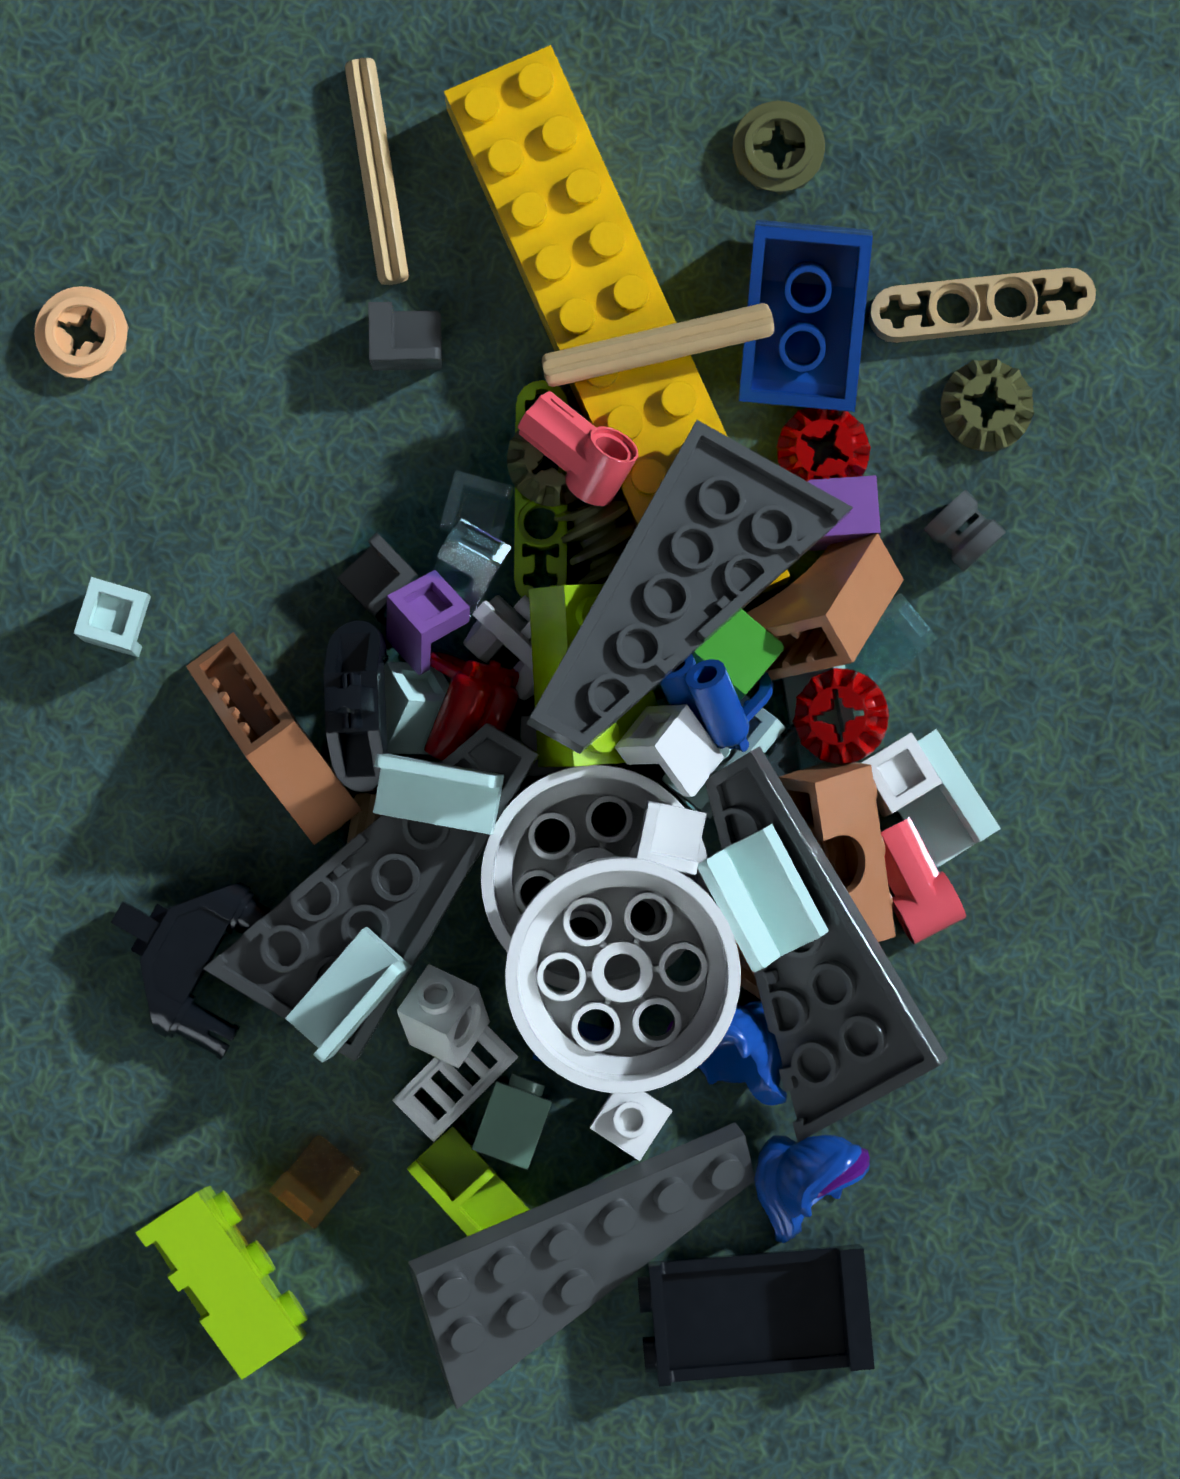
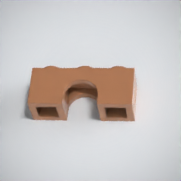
(843, 811)

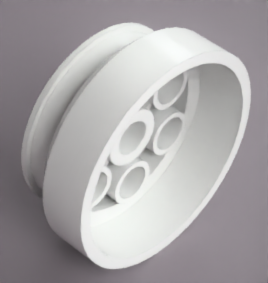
(515, 856)
(628, 1057)

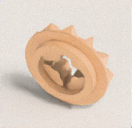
(71, 308)

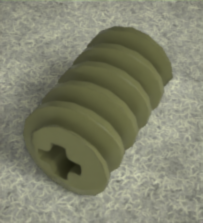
(599, 536)

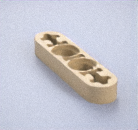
(980, 296)

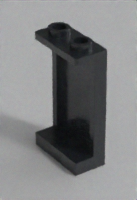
(757, 1314)

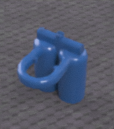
(714, 700)

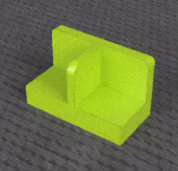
(465, 1184)

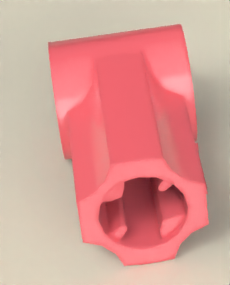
(591, 455)
(920, 894)

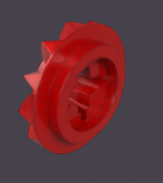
(813, 424)
(860, 735)

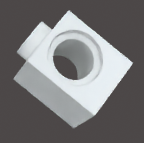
(443, 1016)
(631, 1121)

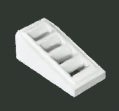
(422, 1116)

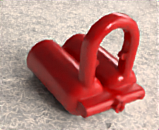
(474, 697)

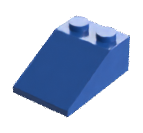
(817, 299)

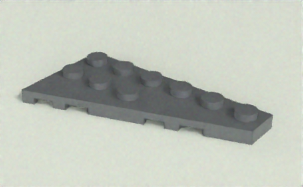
(697, 557)
(387, 878)
(836, 1002)
(536, 1272)

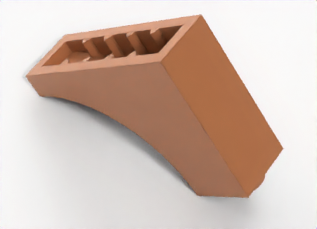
(830, 607)
(273, 739)

